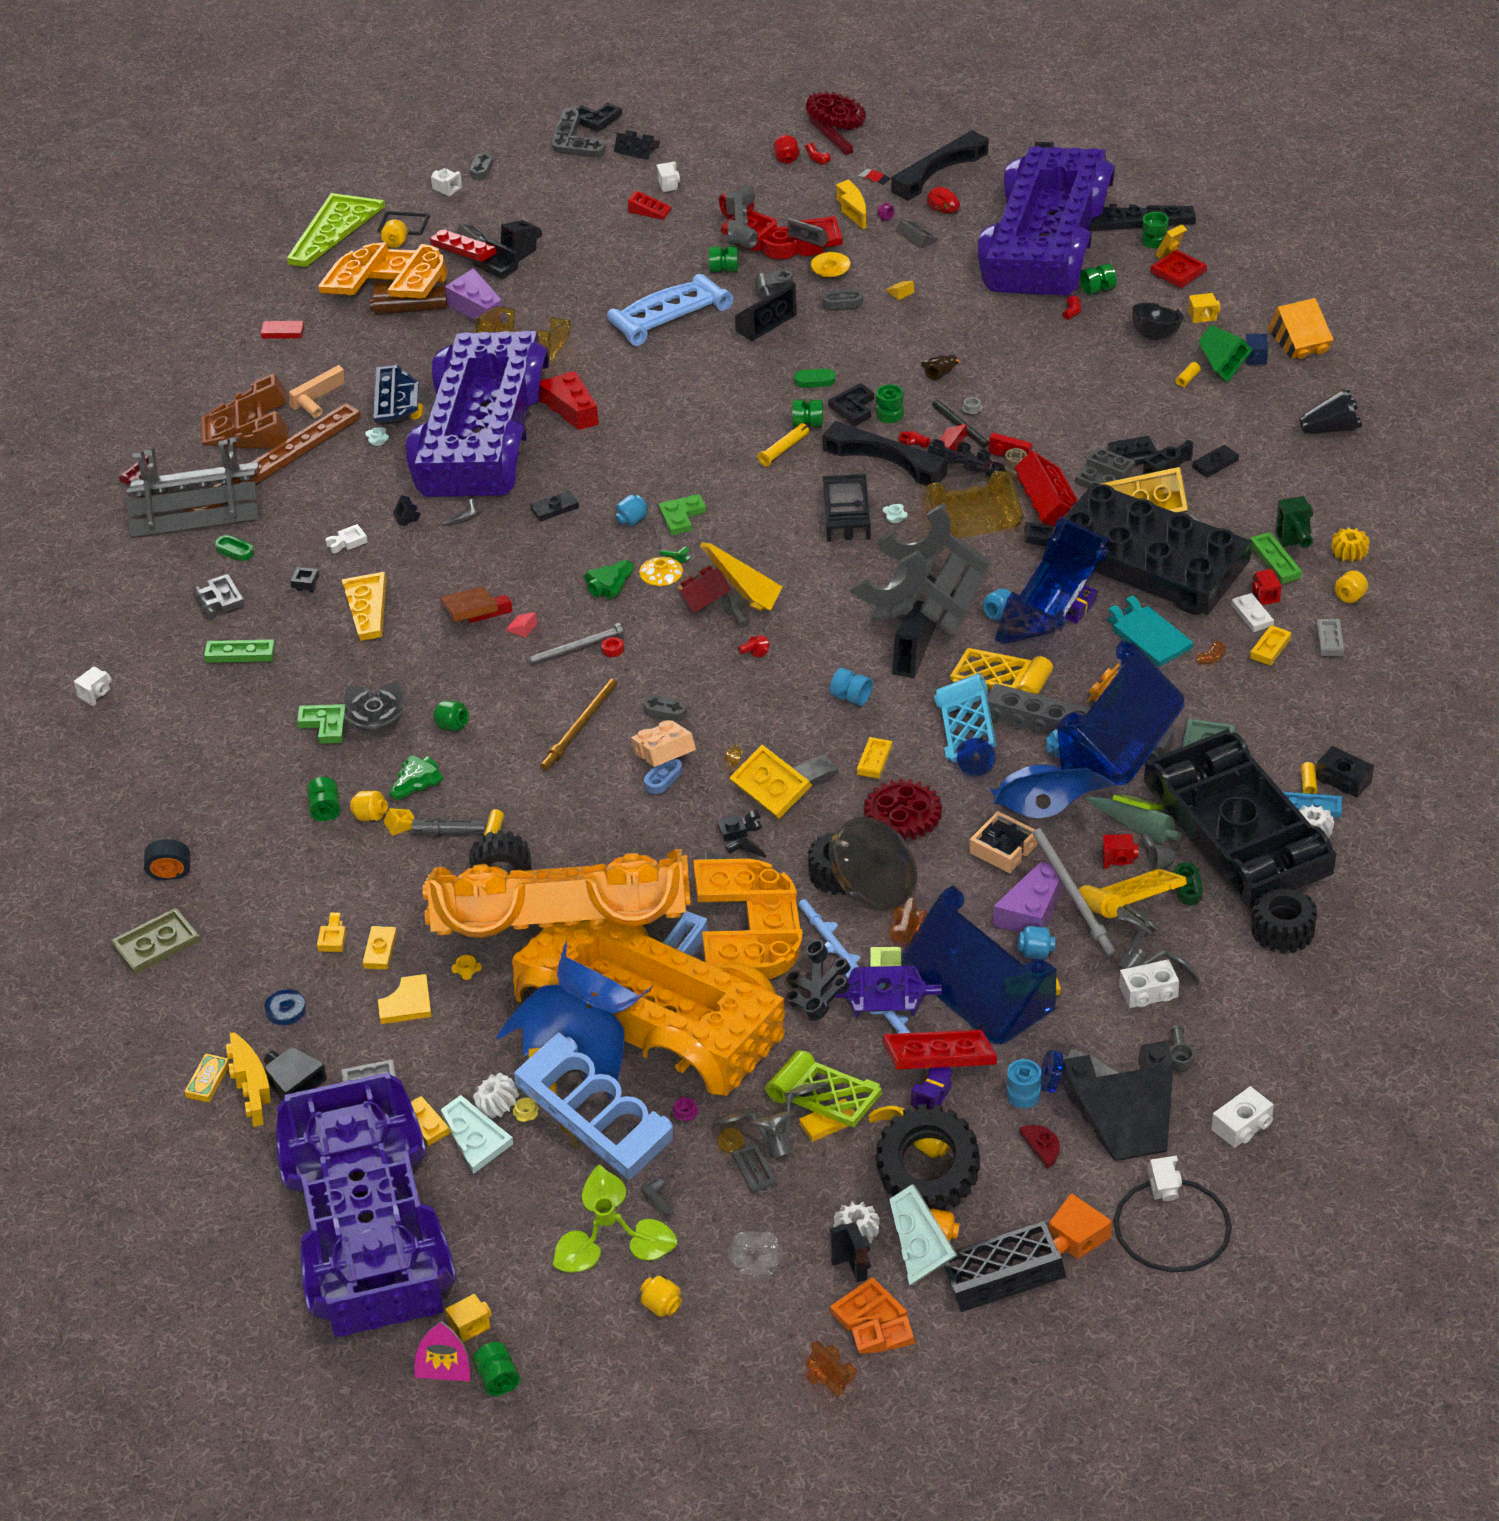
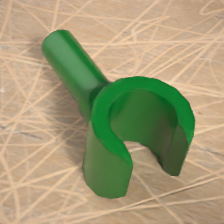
(679, 555)

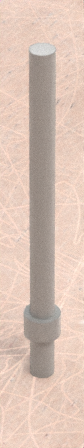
(1097, 931)

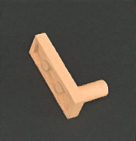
(309, 391)

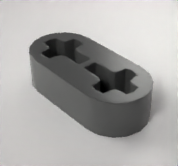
(481, 166)
(665, 708)

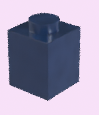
(1259, 344)

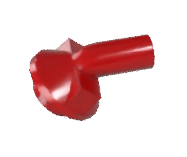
(756, 645)

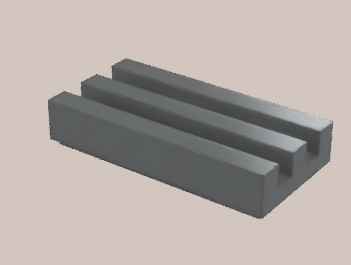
(762, 1184)

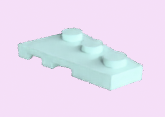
(475, 1133)
(921, 1237)

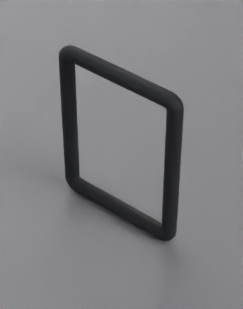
(406, 214)

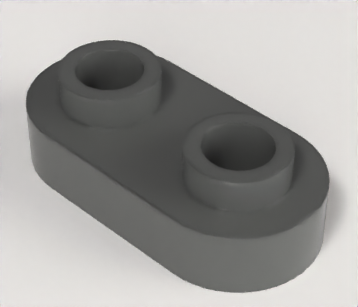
(843, 299)

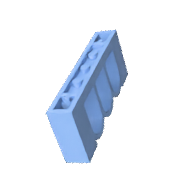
(561, 1056)

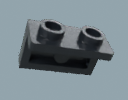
(634, 145)
(501, 263)
(851, 1247)

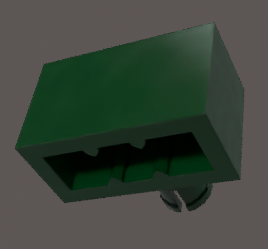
(1294, 522)

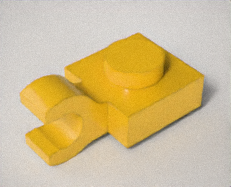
(333, 936)

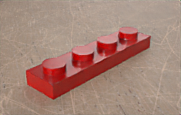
(462, 245)

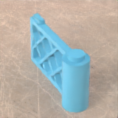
(962, 696)

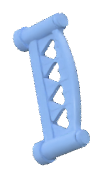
(636, 328)

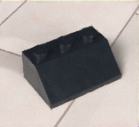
(767, 313)

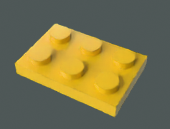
(770, 781)

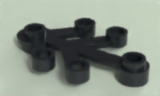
(966, 457)
(817, 1006)

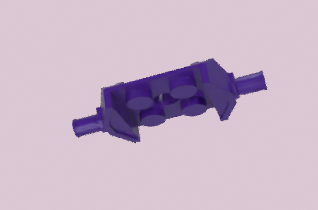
(905, 992)

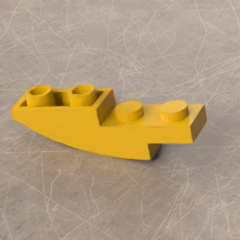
(249, 1076)

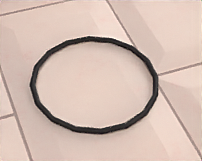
(1166, 1268)

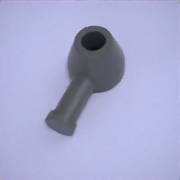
(736, 603)
(1162, 855)
(1182, 1053)

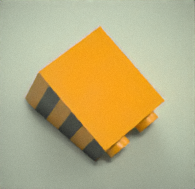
(1301, 329)

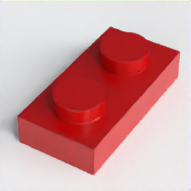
(1000, 444)

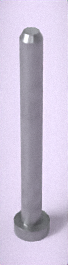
(617, 632)

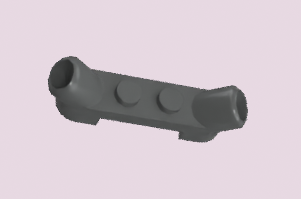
(738, 229)

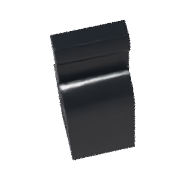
(1169, 458)

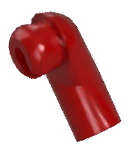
(816, 156)
(1074, 307)

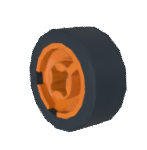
(167, 859)

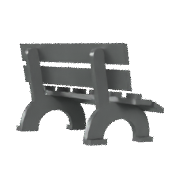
(193, 498)
(916, 567)

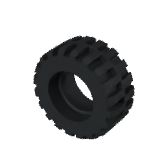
(929, 1124)

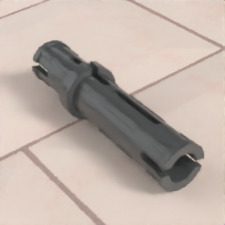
(440, 826)

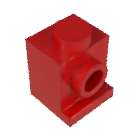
(1266, 587)
(1118, 850)

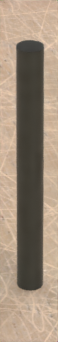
(958, 421)

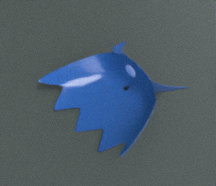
(1062, 786)
(564, 1011)

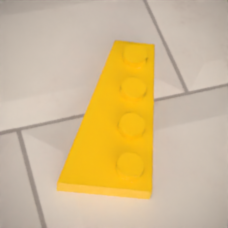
(367, 603)

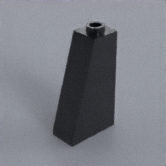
(912, 641)

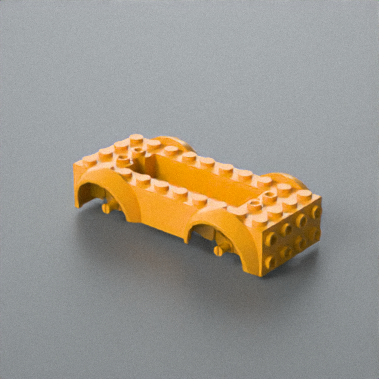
(488, 900)
(722, 1016)

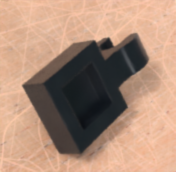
(737, 827)

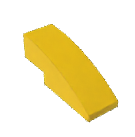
(851, 202)

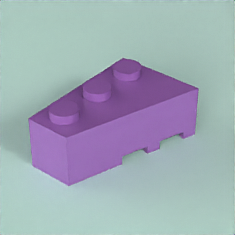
(471, 295)
(1030, 900)

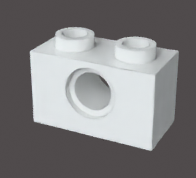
(1242, 1117)

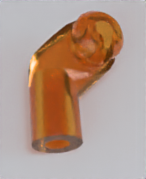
(1213, 655)

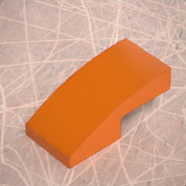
(878, 1337)

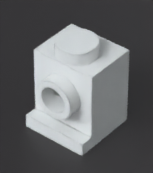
(668, 176)
(446, 181)
(92, 685)
(1164, 1178)

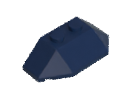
(394, 395)

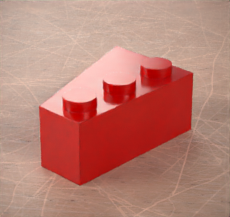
(570, 399)

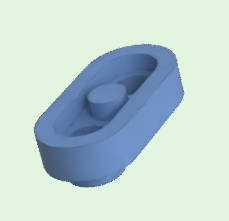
(660, 778)

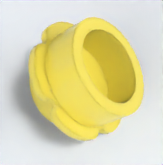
(528, 1105)

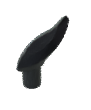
(746, 845)

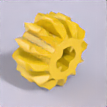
(1350, 544)

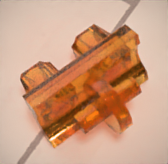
(910, 921)
(824, 1367)

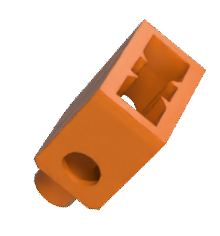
(1078, 1227)

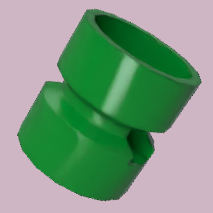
(1154, 229)
(723, 259)
(1098, 279)
(889, 403)
(807, 413)
(323, 799)
(496, 1368)

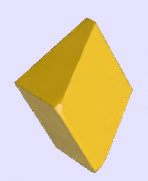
(901, 289)
(398, 820)

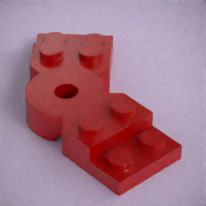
(776, 242)

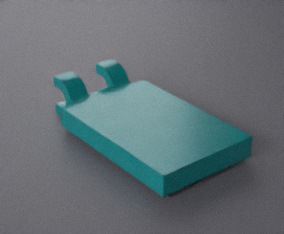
(1149, 632)

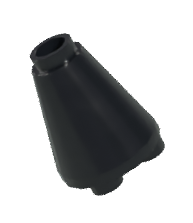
(1332, 415)

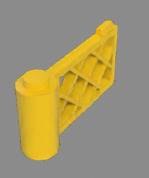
(1029, 678)
(1109, 898)

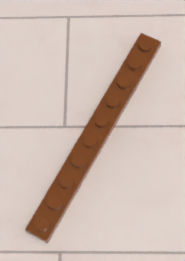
(296, 446)

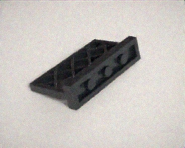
(1008, 1279)

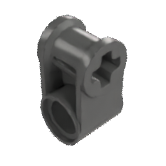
(770, 282)

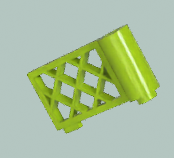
(801, 1070)

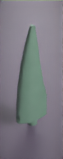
(1139, 819)

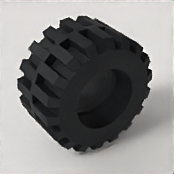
(501, 848)
(820, 867)
(1284, 934)

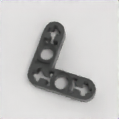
(591, 146)

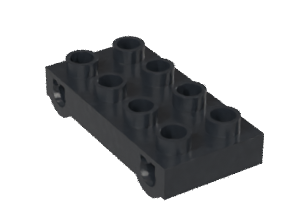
(1162, 548)
(1239, 816)

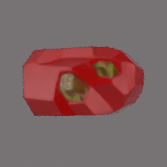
(943, 200)

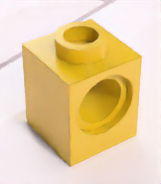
(1203, 308)
(468, 1317)

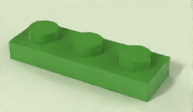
(1275, 558)
(239, 651)

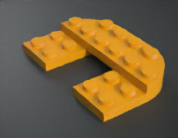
(413, 270)
(772, 914)

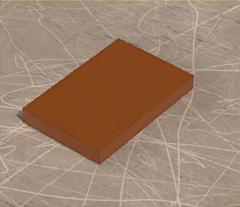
(469, 604)

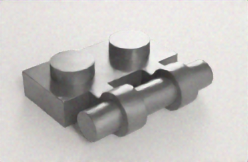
(225, 596)

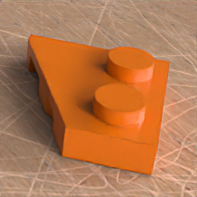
(866, 1304)

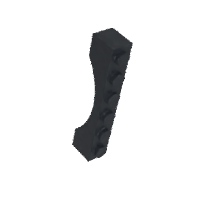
(964, 149)
(851, 441)

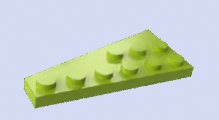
(333, 223)

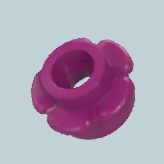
(885, 211)
(685, 1104)

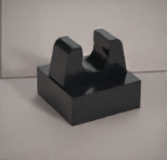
(405, 511)
(304, 579)

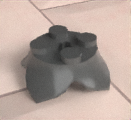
(372, 711)

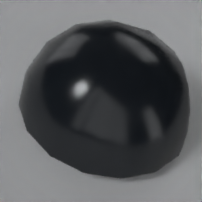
(1155, 320)

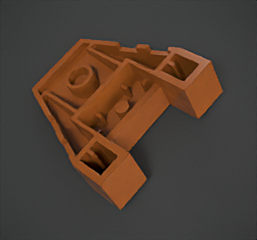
(249, 417)

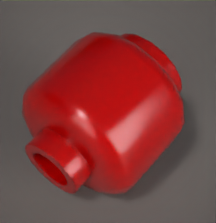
(786, 148)

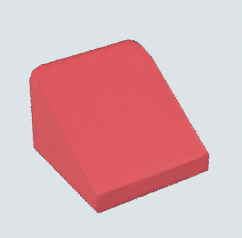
(523, 624)

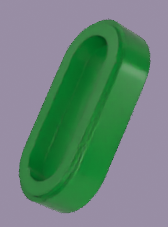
(814, 378)
(234, 548)

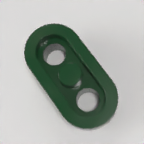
(1191, 892)

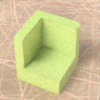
(885, 956)

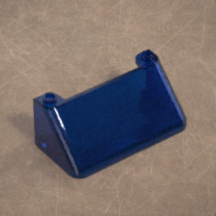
(1055, 585)
(1123, 721)
(979, 975)

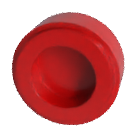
(612, 647)

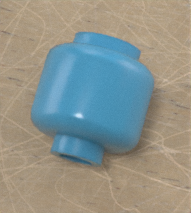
(631, 510)
(995, 603)
(1035, 942)

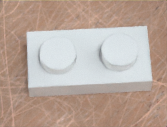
(1252, 612)

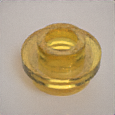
(733, 755)
(730, 1134)

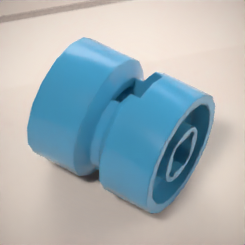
(851, 687)
(1023, 1083)

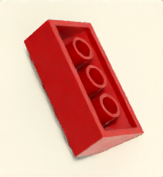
(1046, 487)

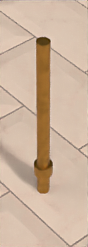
(557, 750)

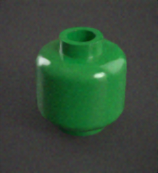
(451, 715)

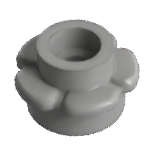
(972, 406)

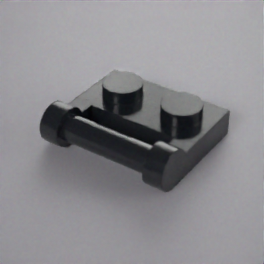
(1134, 449)

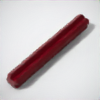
(833, 136)

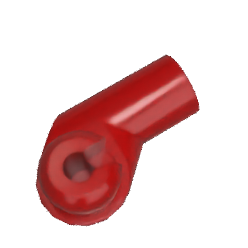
(913, 438)

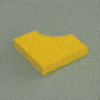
(407, 1002)

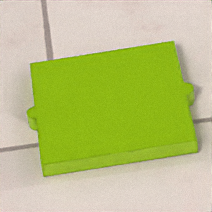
(1142, 803)

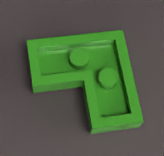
(677, 512)
(325, 717)

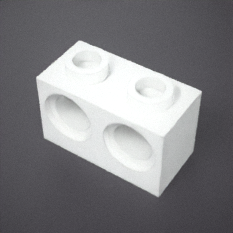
(1149, 983)

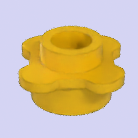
(466, 966)

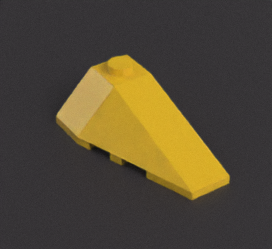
(1161, 488)

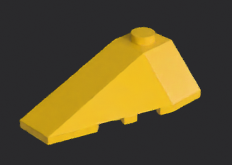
(750, 583)

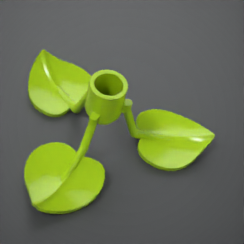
(602, 1195)

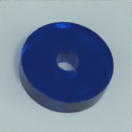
(986, 761)
(285, 1016)
(1051, 1071)

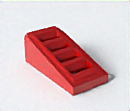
(647, 206)

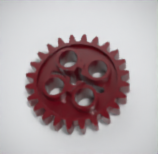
(835, 110)
(905, 807)

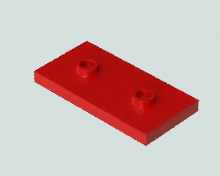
(939, 1049)

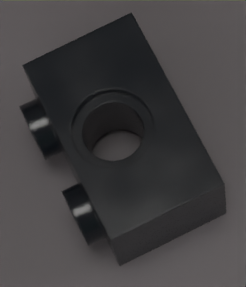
(1344, 771)

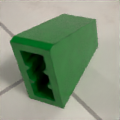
(1224, 351)

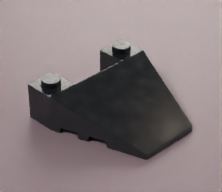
(1127, 1107)

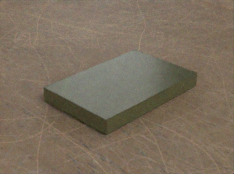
(155, 940)

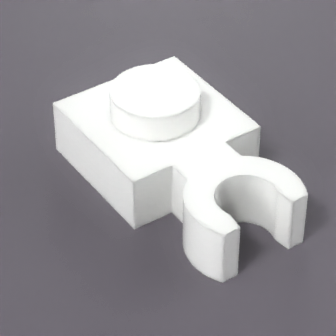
(348, 538)

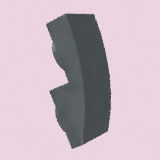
(817, 769)

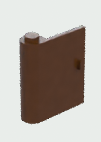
(384, 304)

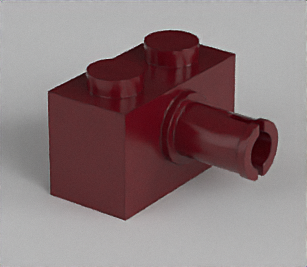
(703, 588)

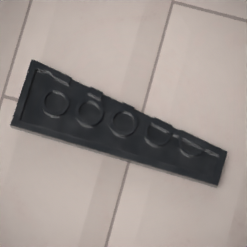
(1132, 217)

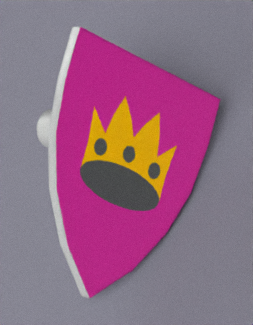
(442, 1356)

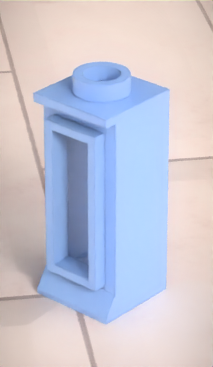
(693, 939)

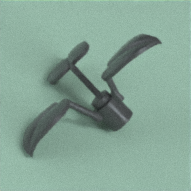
(1135, 955)
(777, 1137)

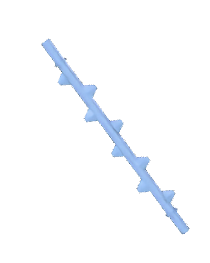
(834, 946)

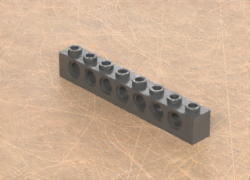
(1044, 713)

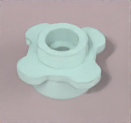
(377, 436)
(895, 513)

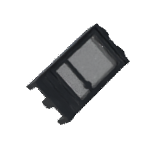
(846, 504)

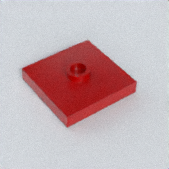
(1178, 268)

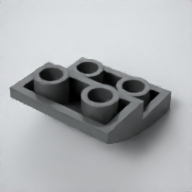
(1104, 467)

